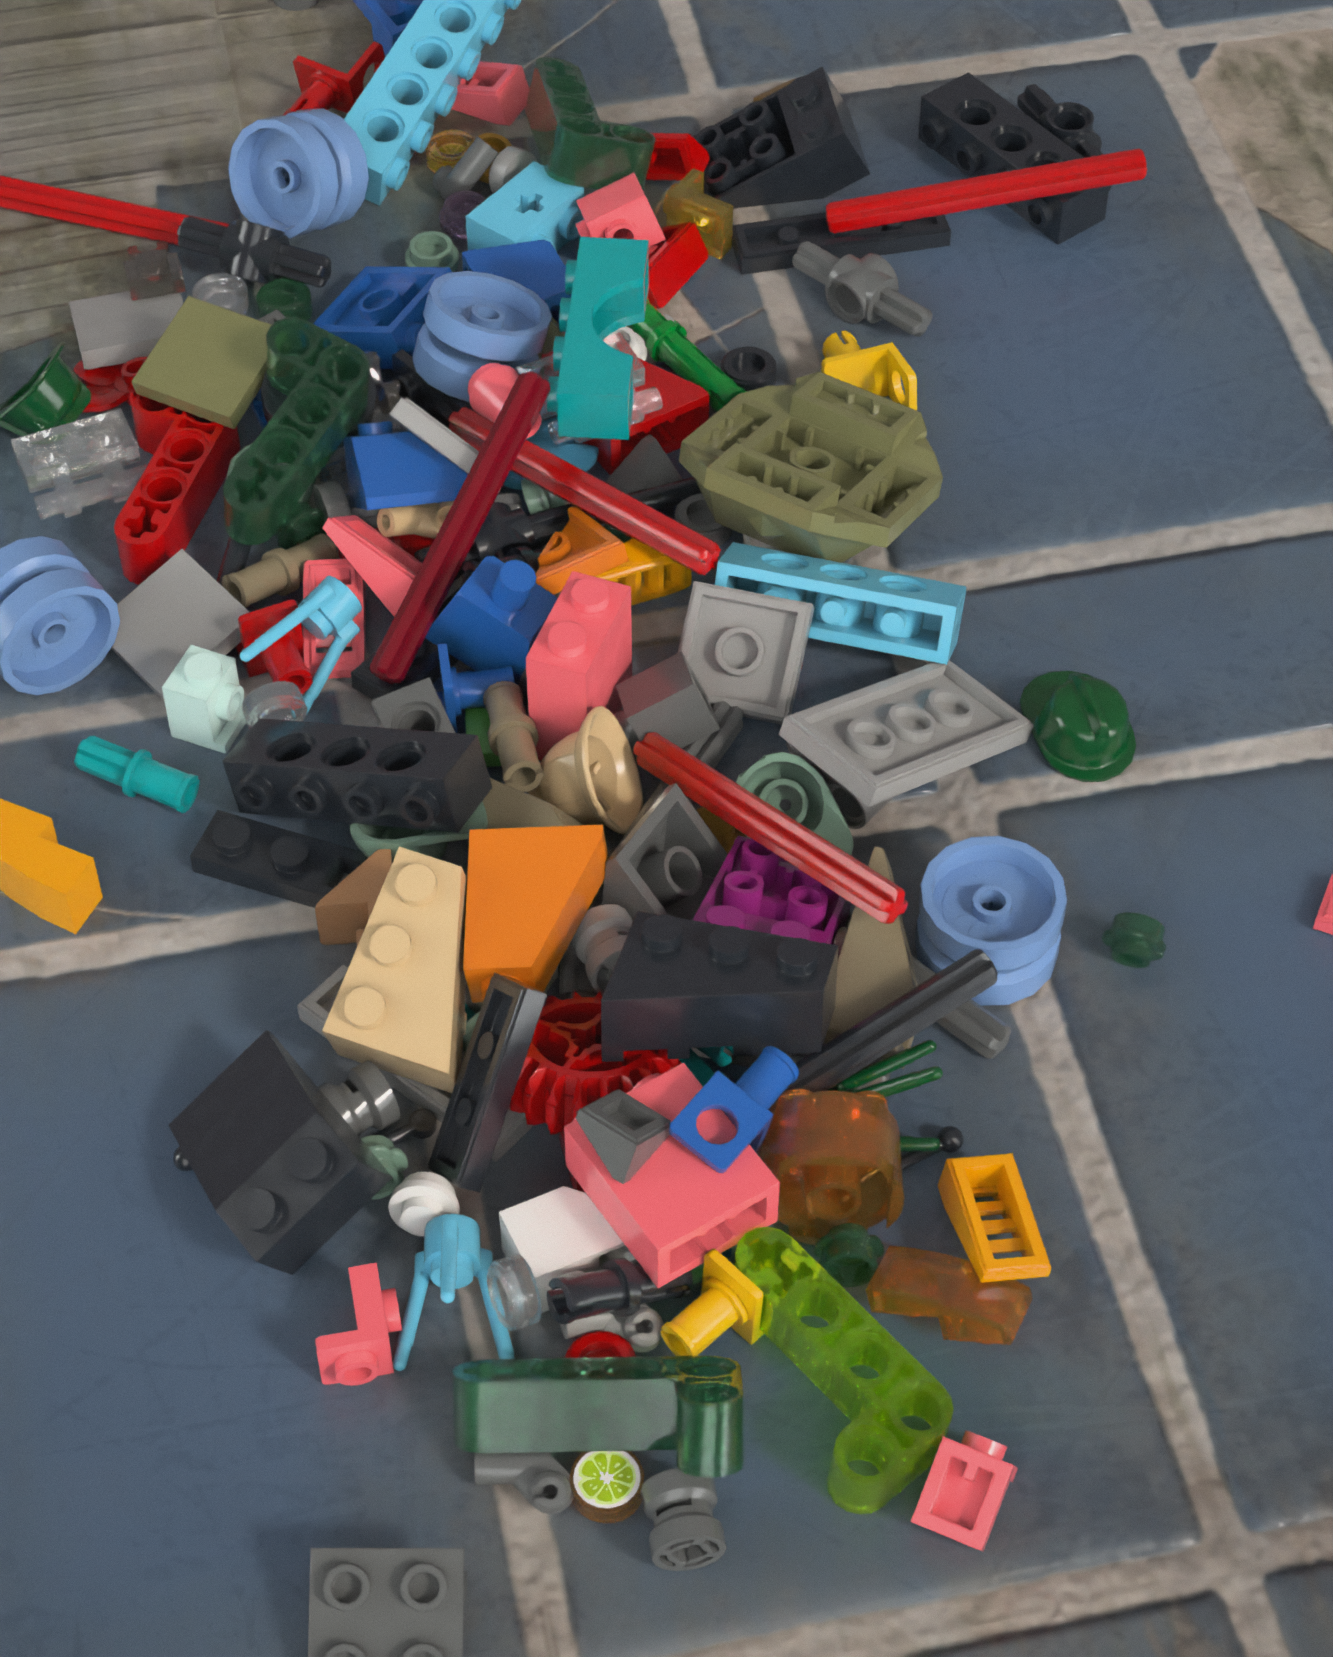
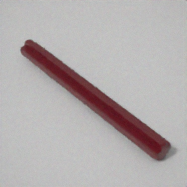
(460, 528)

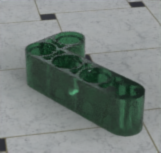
(571, 136)
(305, 367)
(605, 1406)

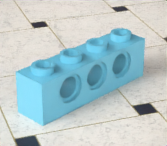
(854, 602)

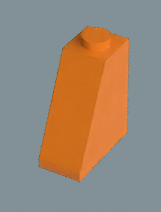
(527, 900)

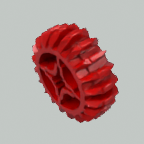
(566, 1064)

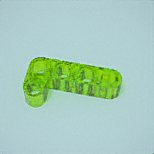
(801, 1287)

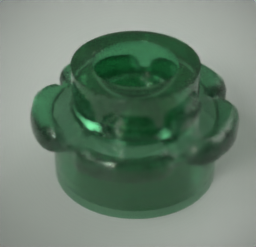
(300, 525)
(1135, 939)
(849, 1254)

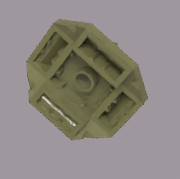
(814, 467)

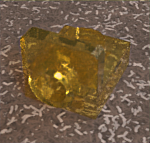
(712, 216)

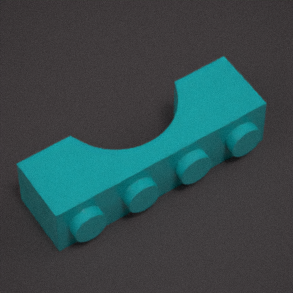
(594, 379)

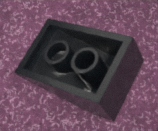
(276, 1156)

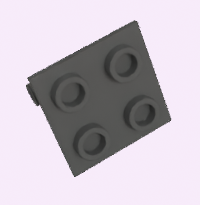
(386, 1602)

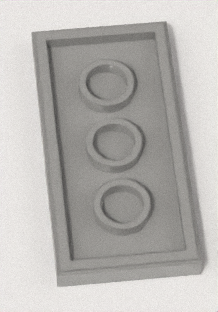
(905, 731)

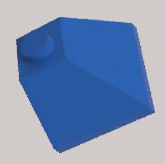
(397, 469)

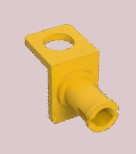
(871, 369)
(724, 1302)

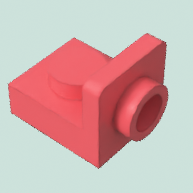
(965, 1489)

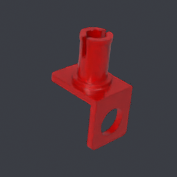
(331, 88)
(284, 657)

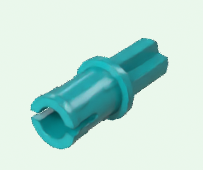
(137, 773)

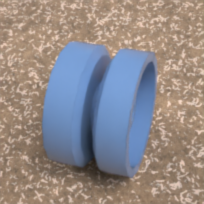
(298, 171)
(475, 323)
(51, 617)
(997, 900)

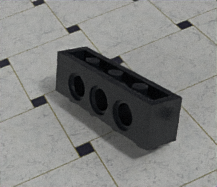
(991, 136)
(358, 774)

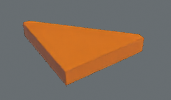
(581, 548)

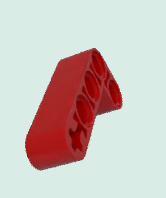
(176, 486)

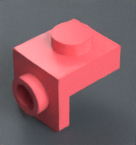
(363, 1353)

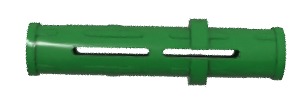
(668, 343)

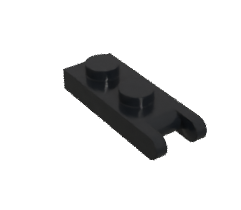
(271, 859)

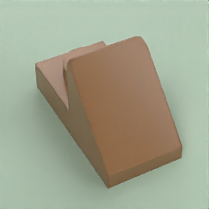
(347, 907)

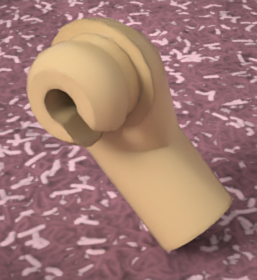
(414, 519)

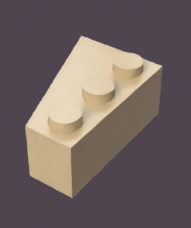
(407, 976)

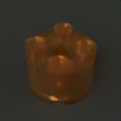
(834, 1161)

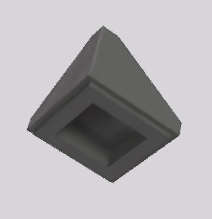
(644, 468)
(623, 1132)

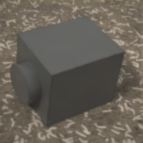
(666, 702)

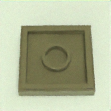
(206, 363)

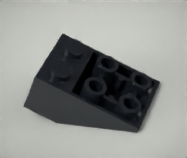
(784, 147)

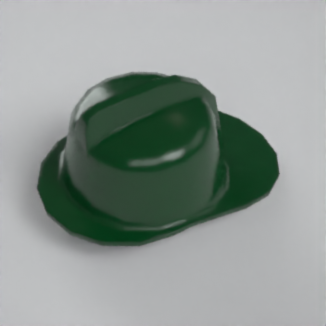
(47, 399)
(1079, 725)

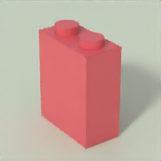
(579, 657)
(675, 1201)

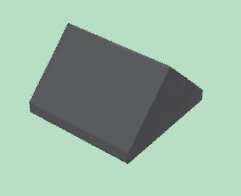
(664, 860)

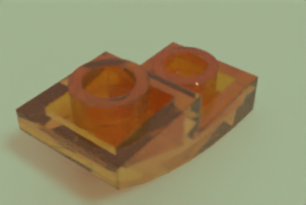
(948, 1288)

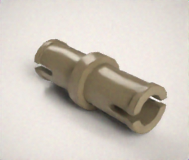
(278, 571)
(513, 736)

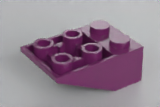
(771, 896)

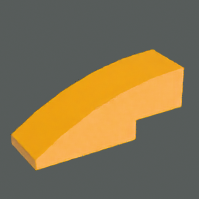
(43, 874)

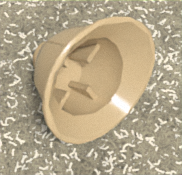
(593, 774)

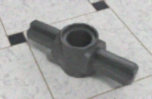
(862, 288)

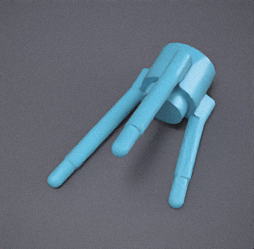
(322, 612)
(450, 1260)

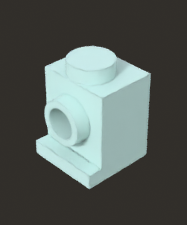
(205, 699)

